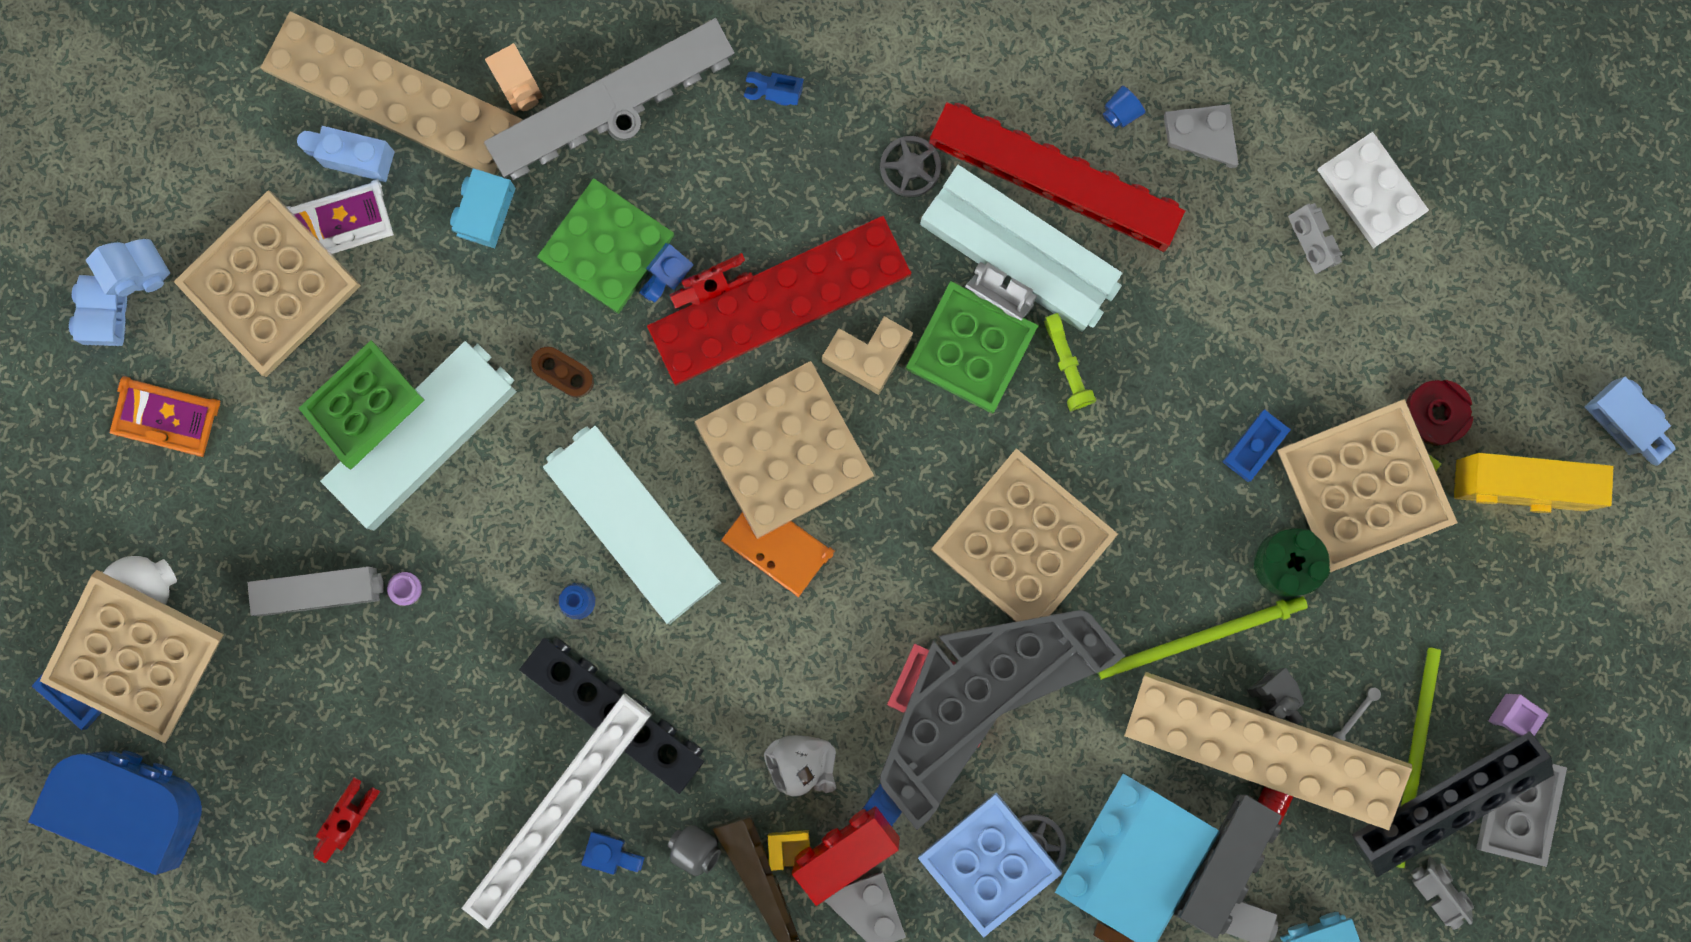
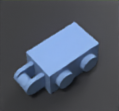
(348, 152)
(1632, 420)

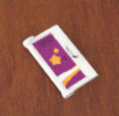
(346, 213)

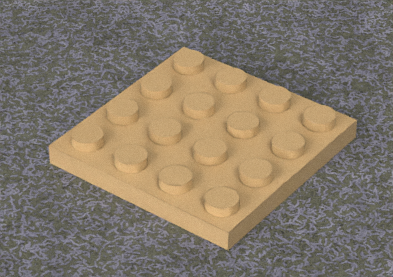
(267, 283)
(783, 449)
(1367, 485)
(1024, 540)
(131, 656)

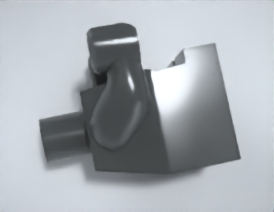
(1278, 695)

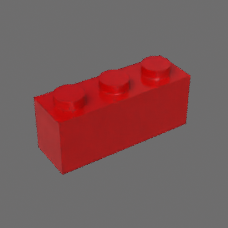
(845, 855)

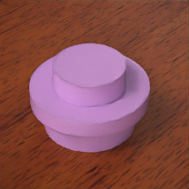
(404, 588)

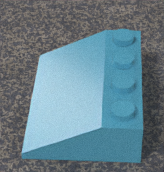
(1137, 861)

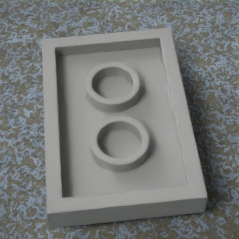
(1525, 824)

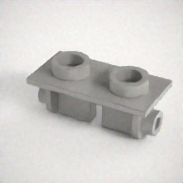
(1309, 227)
(988, 285)
(1437, 881)

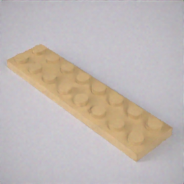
(386, 92)
(1268, 750)

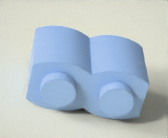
(128, 267)
(97, 316)

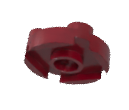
(1457, 411)

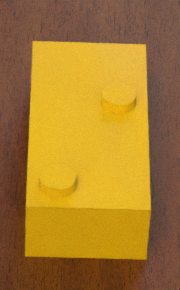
(1533, 482)

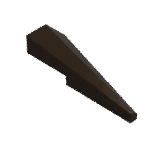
(748, 856)

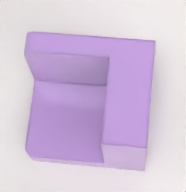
(1518, 715)

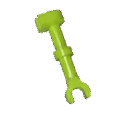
(1068, 363)

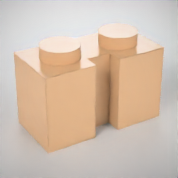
(514, 78)

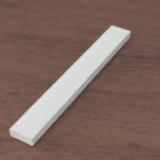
(556, 811)

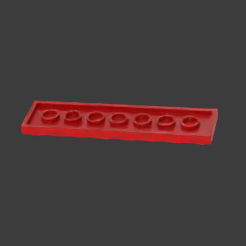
(779, 300)

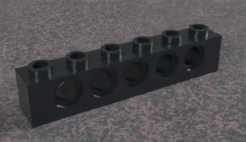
(541, 668)
(1455, 803)

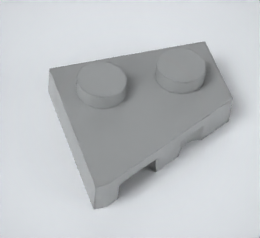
(869, 909)

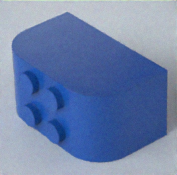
(121, 808)

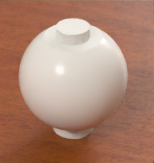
(144, 575)

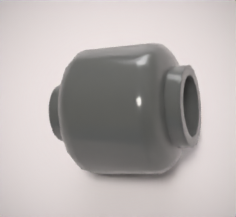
(694, 850)

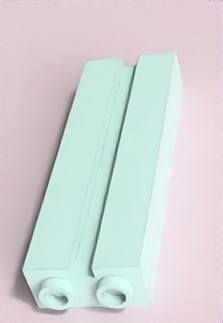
(1023, 246)
(456, 404)
(631, 524)

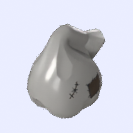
(800, 764)

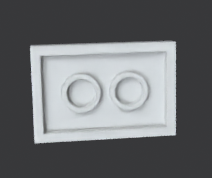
(1373, 190)

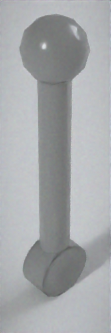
(1372, 694)

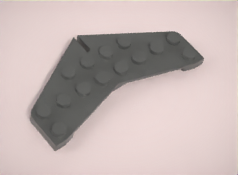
(960, 702)

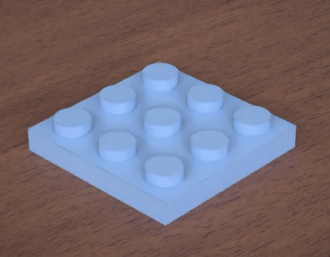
(990, 864)

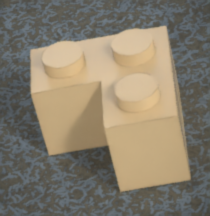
(870, 363)

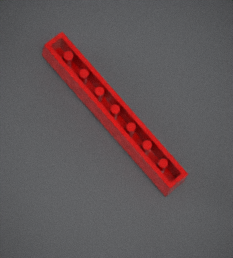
(1056, 176)

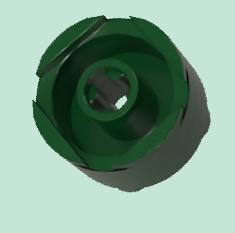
(1306, 575)

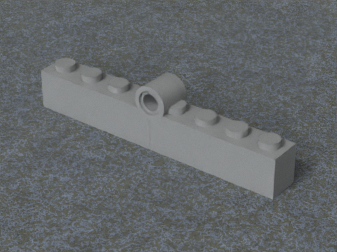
(610, 98)

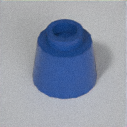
(1123, 108)
(577, 601)

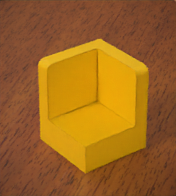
(785, 846)

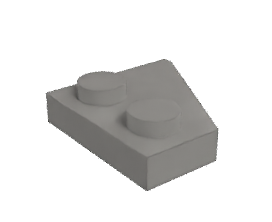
(1203, 132)

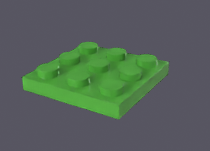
(605, 245)
(971, 347)
(361, 404)

